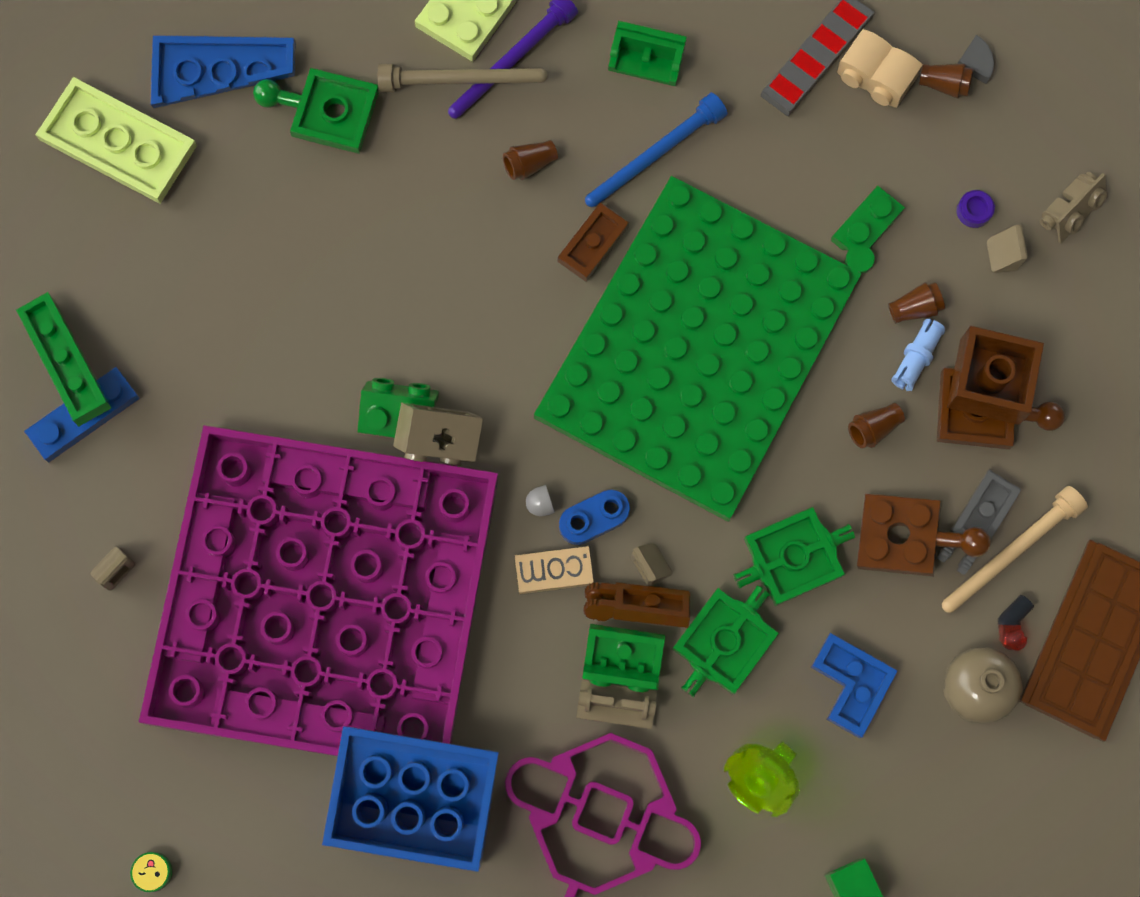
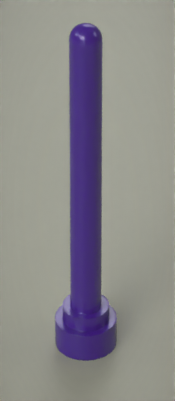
(558, 13)

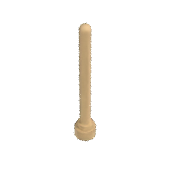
(1068, 504)

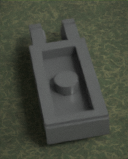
(984, 510)

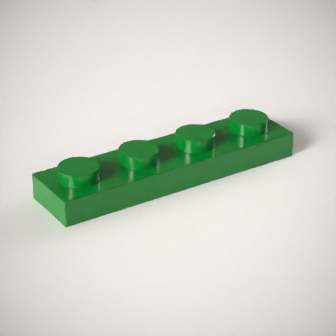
(63, 359)

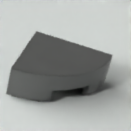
(979, 58)

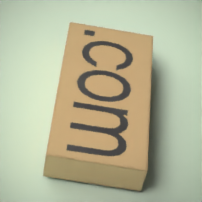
(554, 570)

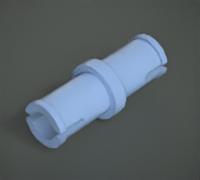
(918, 354)

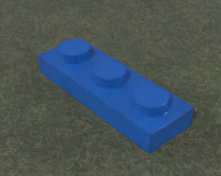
(58, 431)

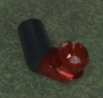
(1010, 624)

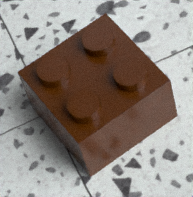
(995, 375)

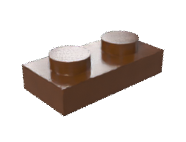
(593, 242)

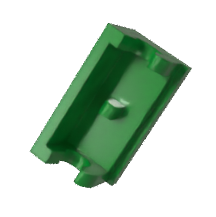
(647, 53)

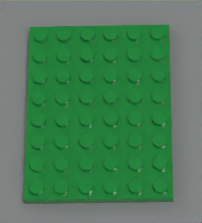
(698, 348)

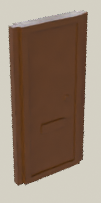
(1090, 645)

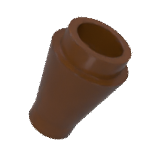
(948, 79)
(527, 159)
(917, 304)
(873, 426)

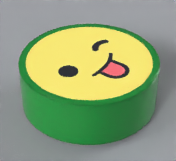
(151, 872)

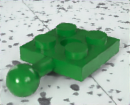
(320, 92)

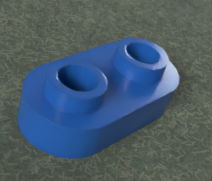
(595, 517)

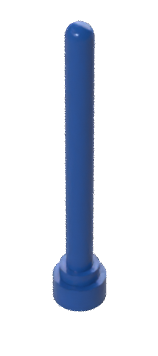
(709, 111)

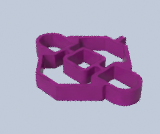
(662, 807)

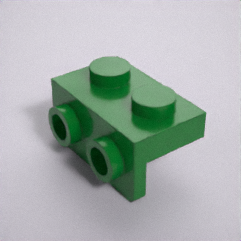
(382, 402)
(623, 658)

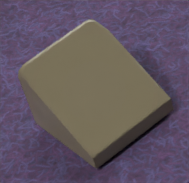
(1007, 250)
(650, 564)
(112, 568)

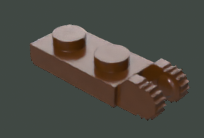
(637, 604)

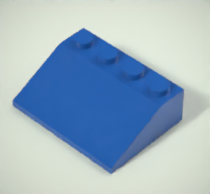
(411, 798)

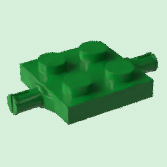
(794, 556)
(725, 641)

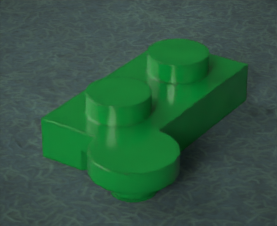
(866, 227)

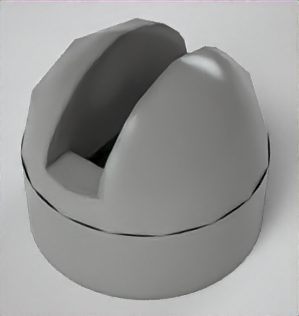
(539, 502)

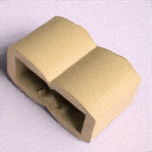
(879, 69)

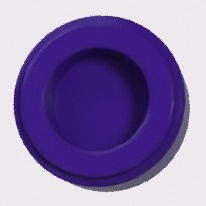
(975, 208)

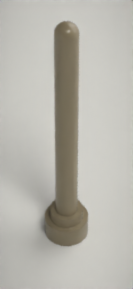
(393, 77)

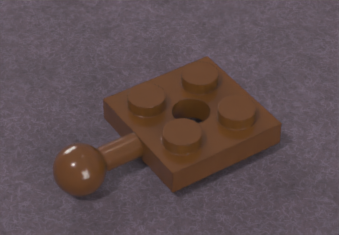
(965, 429)
(919, 551)

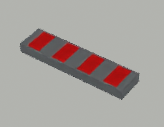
(816, 55)

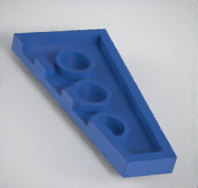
(212, 65)

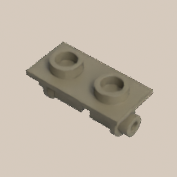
(1085, 195)
(616, 705)

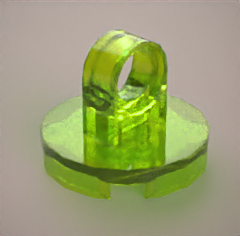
(763, 777)

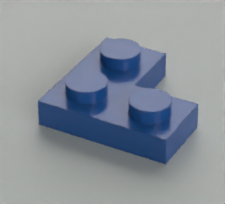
(863, 680)

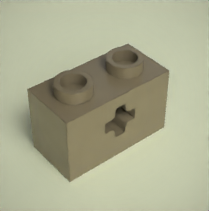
(419, 424)

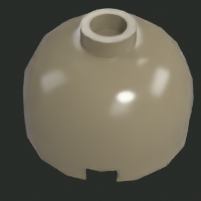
(982, 685)

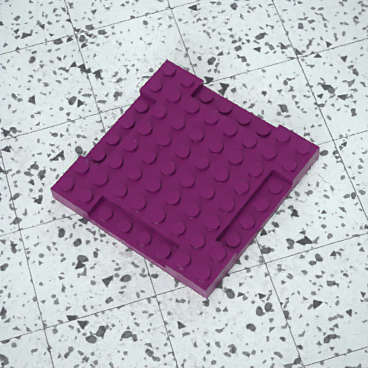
(318, 594)

